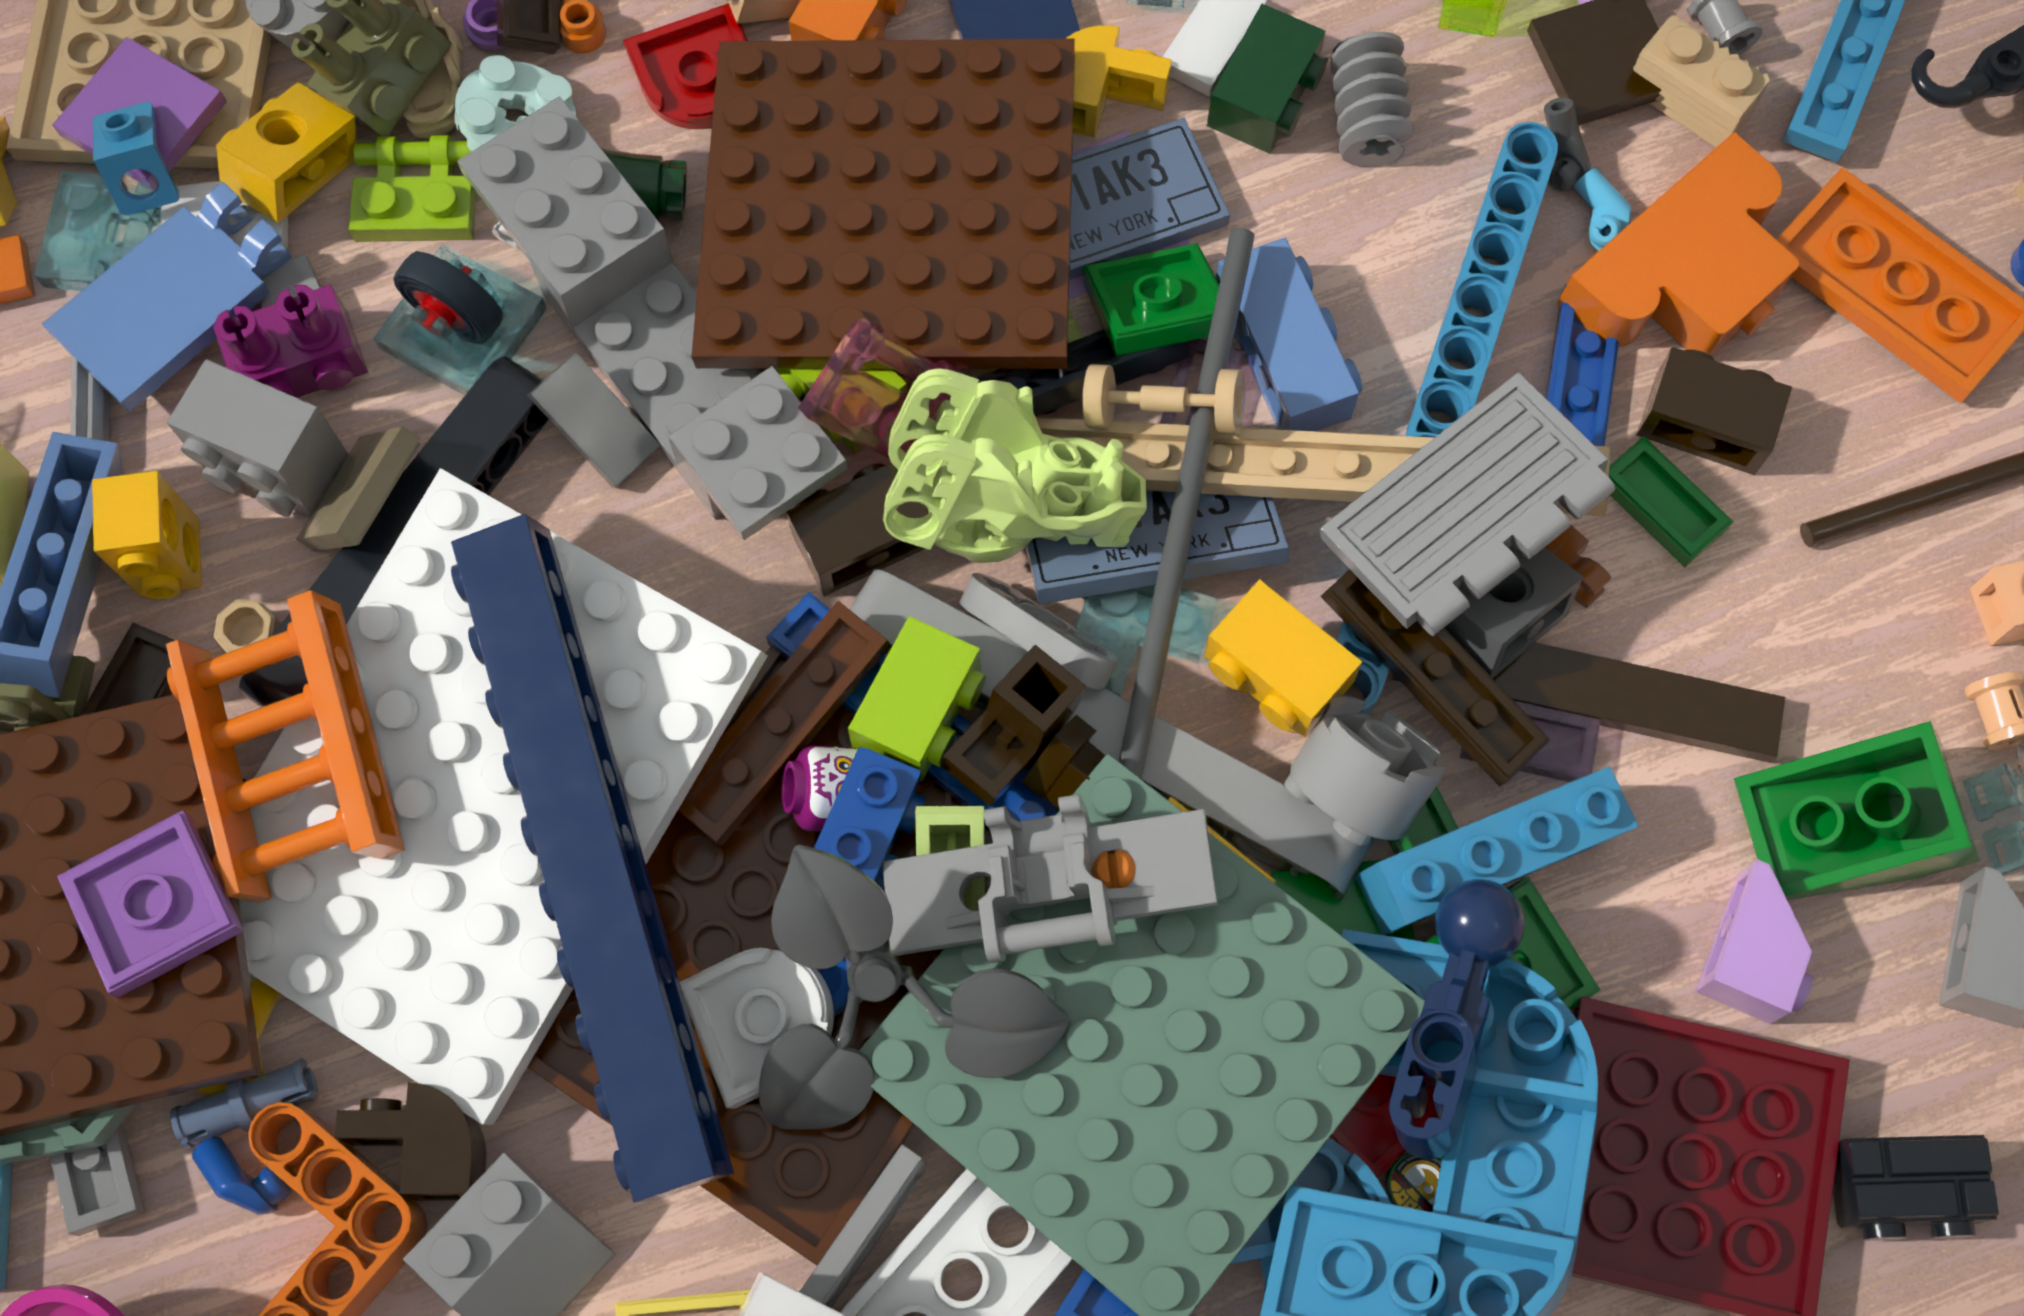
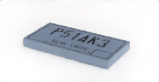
(1141, 196)
(1227, 537)

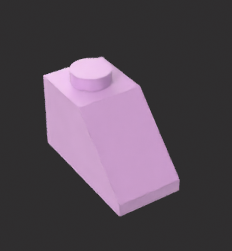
(1758, 950)

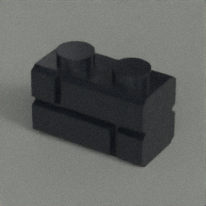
(1914, 1183)

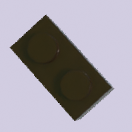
(1714, 410)
(845, 531)

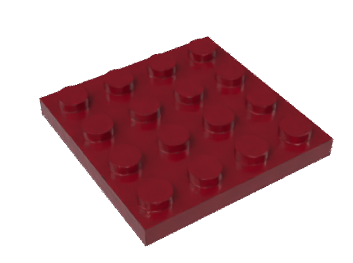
(1708, 1164)

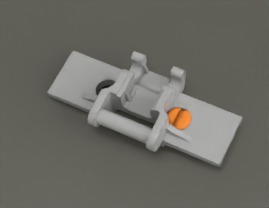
(1049, 860)

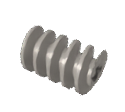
(1371, 98)

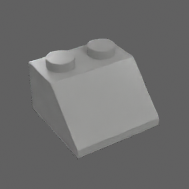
(509, 1248)

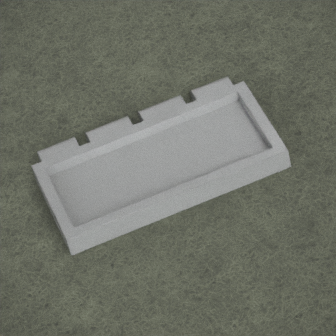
(1465, 501)

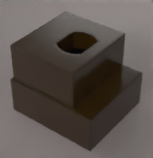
(1064, 762)

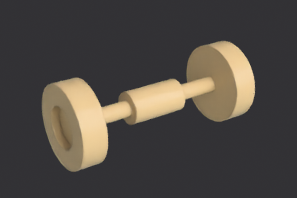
(1101, 396)

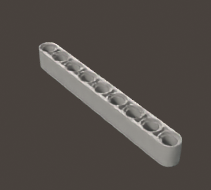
(1237, 799)

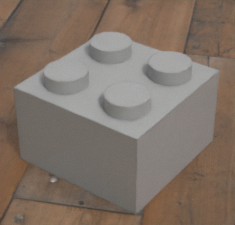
(257, 440)

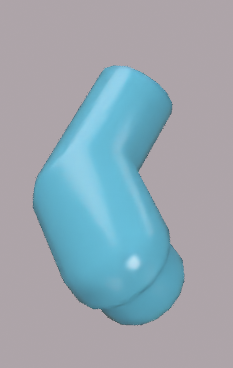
(1609, 208)

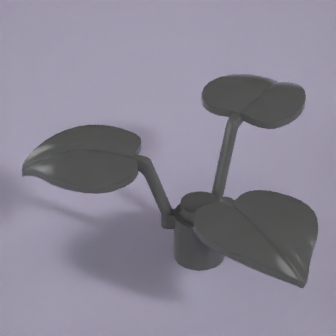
(837, 912)

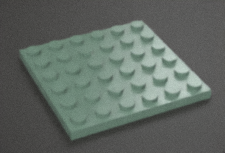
(1188, 1078)

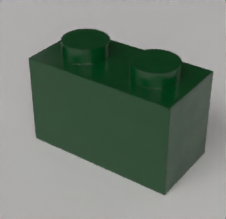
(1266, 79)

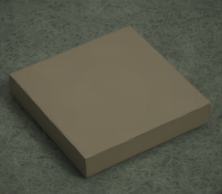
(359, 489)

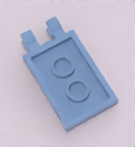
(165, 295)

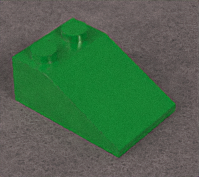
(1858, 815)

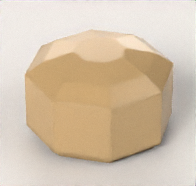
(244, 624)

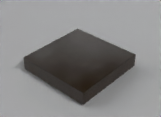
(1593, 55)

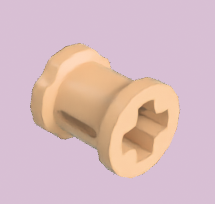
(2000, 708)

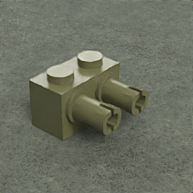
(374, 62)

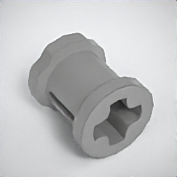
(1726, 24)

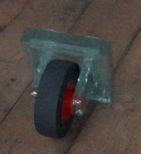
(456, 317)

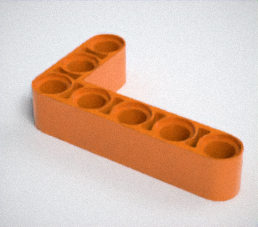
(351, 1213)

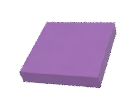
(138, 75)
(150, 904)

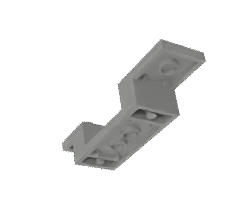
(634, 313)

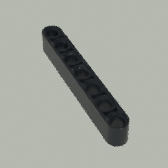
(473, 444)

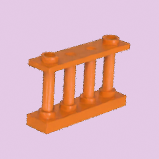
(347, 758)

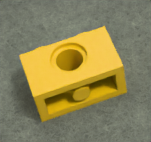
(287, 151)

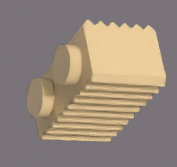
(1700, 81)

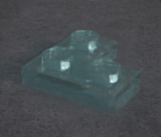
(1121, 619)

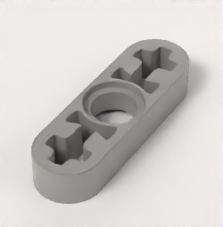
(1032, 624)

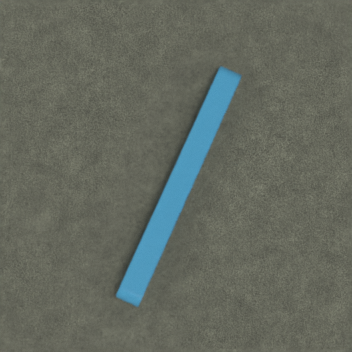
(1467, 336)

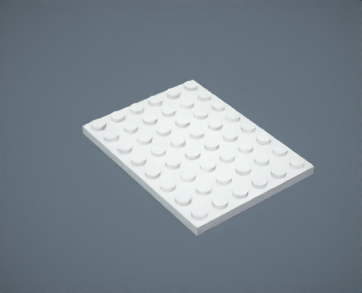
(446, 946)

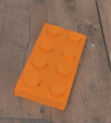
(1903, 284)

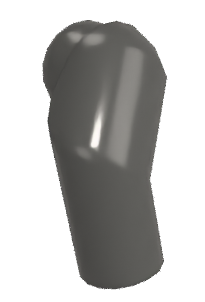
(1571, 156)

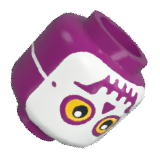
(814, 782)

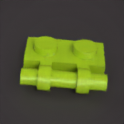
(415, 206)

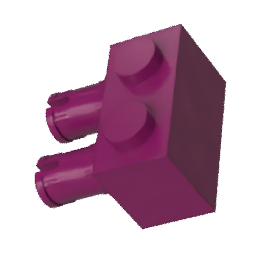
(293, 344)

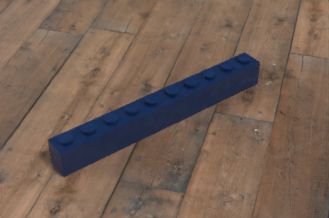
(590, 862)

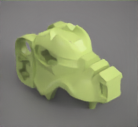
(999, 479)

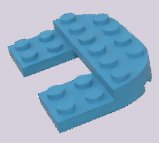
(1504, 1193)

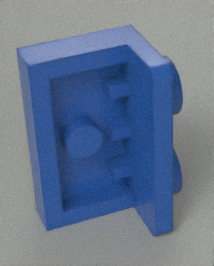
(871, 811)

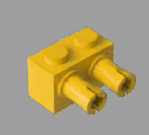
(1280, 660)

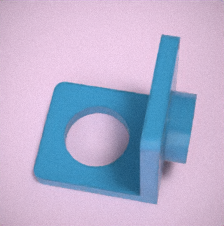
(126, 142)

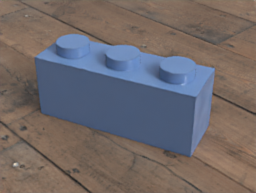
(1293, 343)

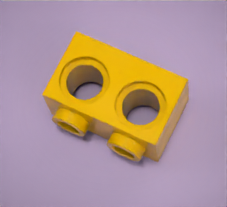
(147, 534)

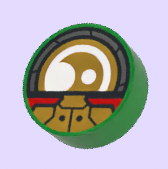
(1413, 1182)

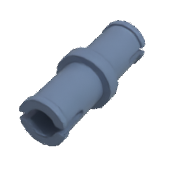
(241, 1102)

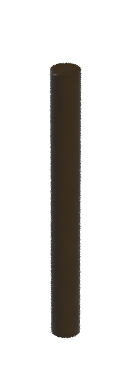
(1913, 500)

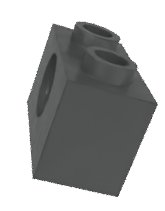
(1516, 610)

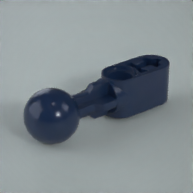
(1479, 929)

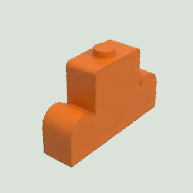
(1691, 258)

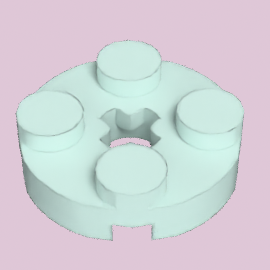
(503, 86)

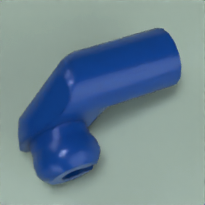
(234, 1184)

